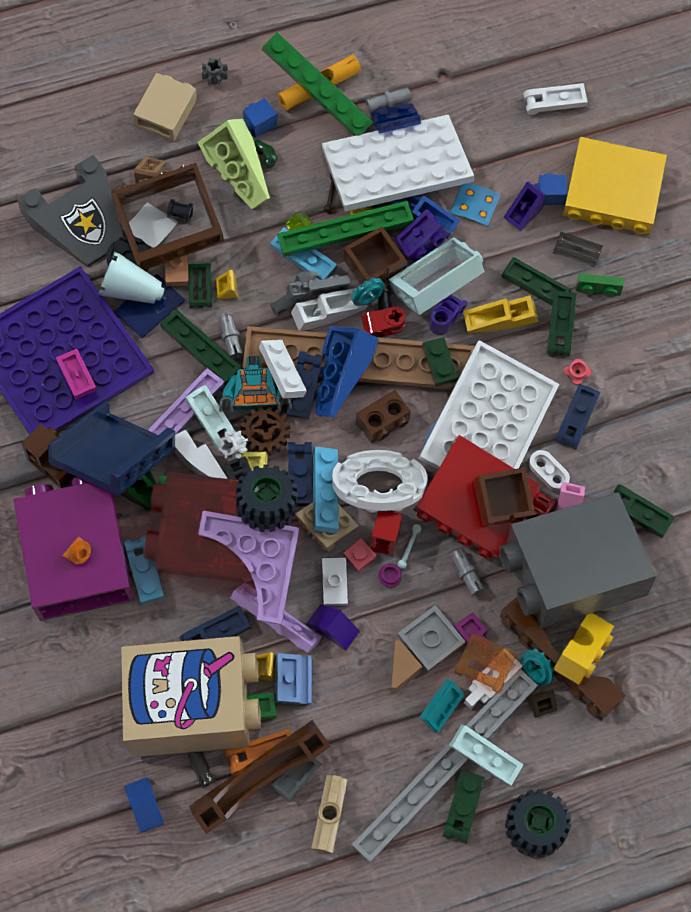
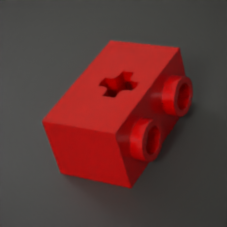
(386, 532)

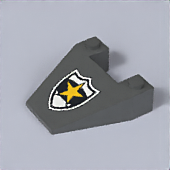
(81, 220)

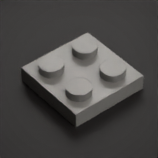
(431, 638)

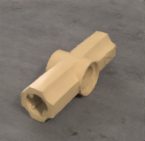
(326, 829)

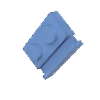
(293, 679)

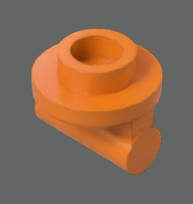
(78, 551)

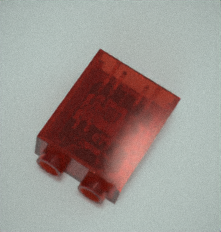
(177, 543)

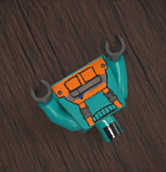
(252, 389)

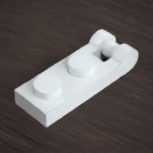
(555, 98)

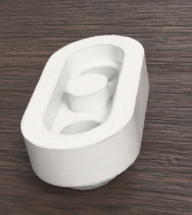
(551, 470)

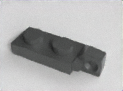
(316, 287)

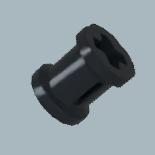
(180, 210)

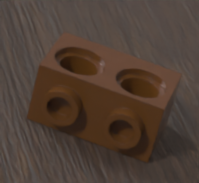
(379, 412)

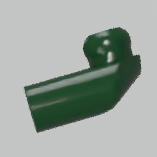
(268, 151)

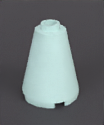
(130, 282)

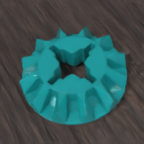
(367, 292)
(541, 676)

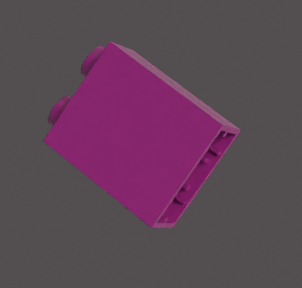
(49, 525)

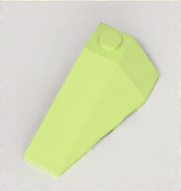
(234, 155)

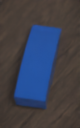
(419, 205)

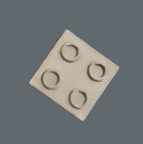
(325, 539)

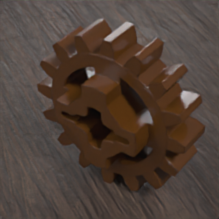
(274, 428)

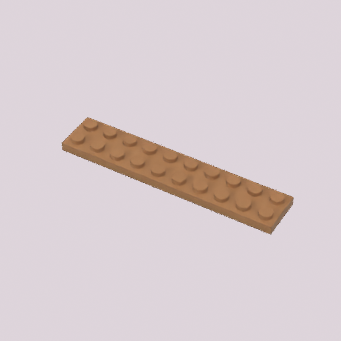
(392, 363)

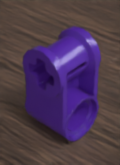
(447, 310)

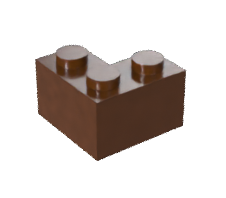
(37, 453)

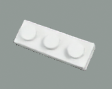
(282, 369)

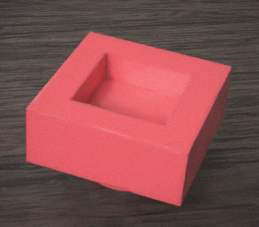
(359, 555)

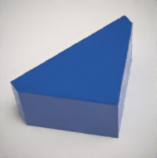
(144, 805)

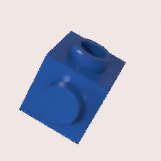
(259, 117)
(554, 187)

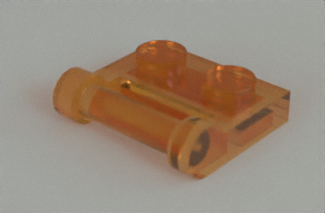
(489, 655)

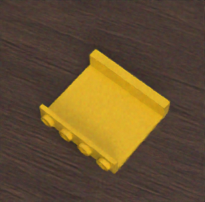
(615, 185)

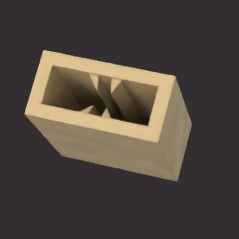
(165, 106)

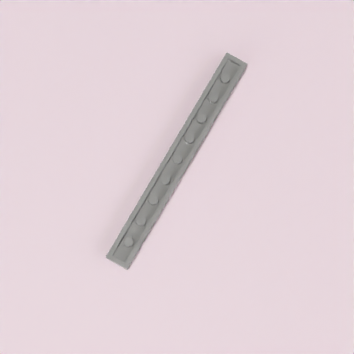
(441, 769)

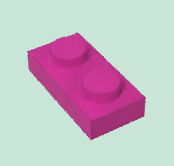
(76, 374)

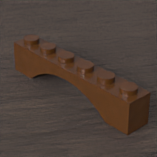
(596, 692)
(228, 796)

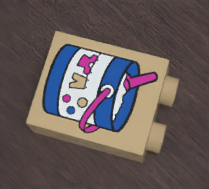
(188, 696)

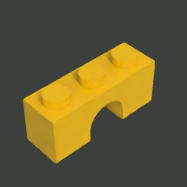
(585, 648)

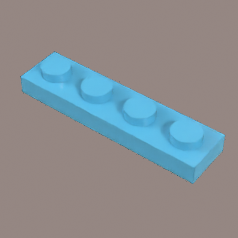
(324, 497)

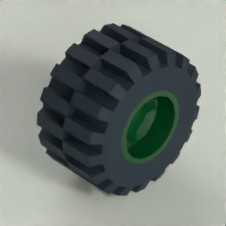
(266, 498)
(538, 823)

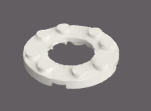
(407, 493)

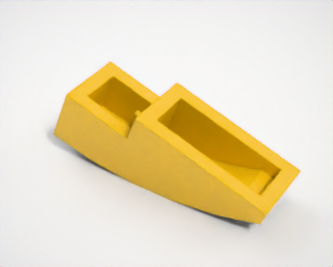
(501, 315)

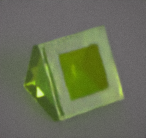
(298, 220)

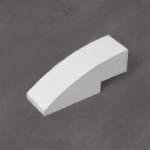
(325, 310)
(199, 459)

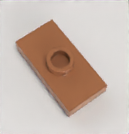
(177, 272)

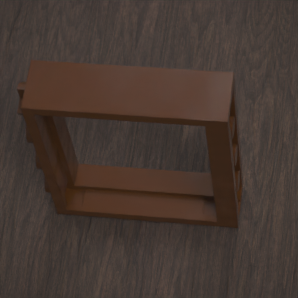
(179, 247)

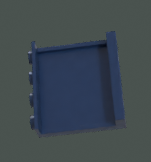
(109, 450)

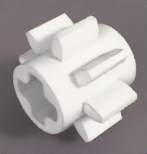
(233, 444)

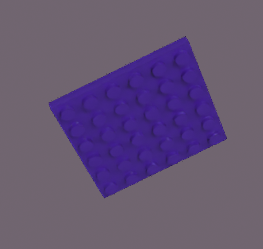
(53, 323)

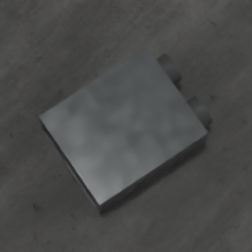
(577, 561)

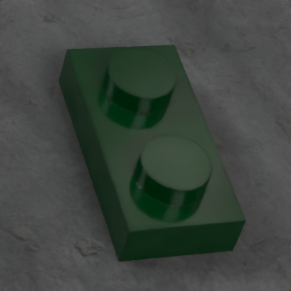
(439, 361)

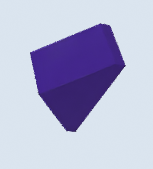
(525, 206)
(334, 626)

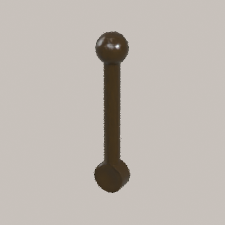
(328, 208)

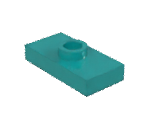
(442, 705)

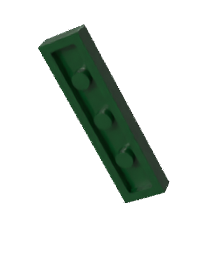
(200, 346)

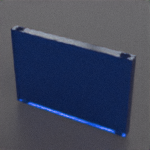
(144, 316)

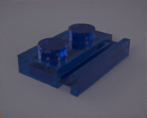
(395, 118)

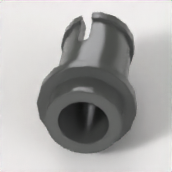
(283, 304)

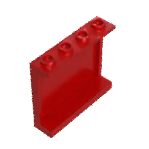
(452, 498)

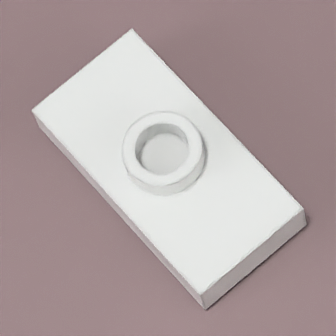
(334, 582)

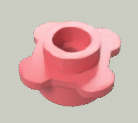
(580, 366)

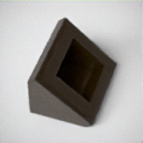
(542, 703)

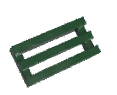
(200, 302)

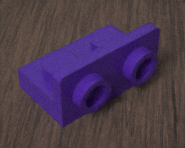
(422, 236)

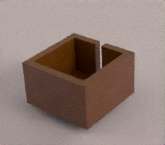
(374, 257)
(504, 496)

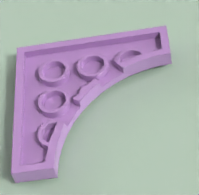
(265, 554)

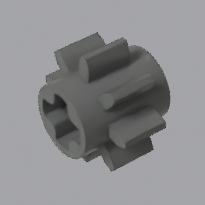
(214, 71)

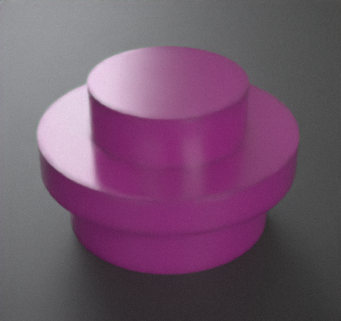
(390, 575)

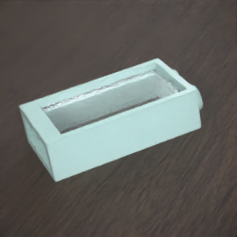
(437, 275)

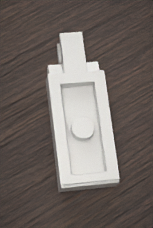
(484, 693)

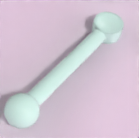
(416, 529)

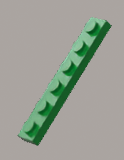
(317, 85)
(344, 228)

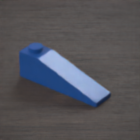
(346, 358)

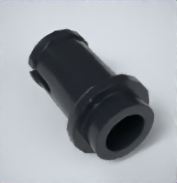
(384, 299)

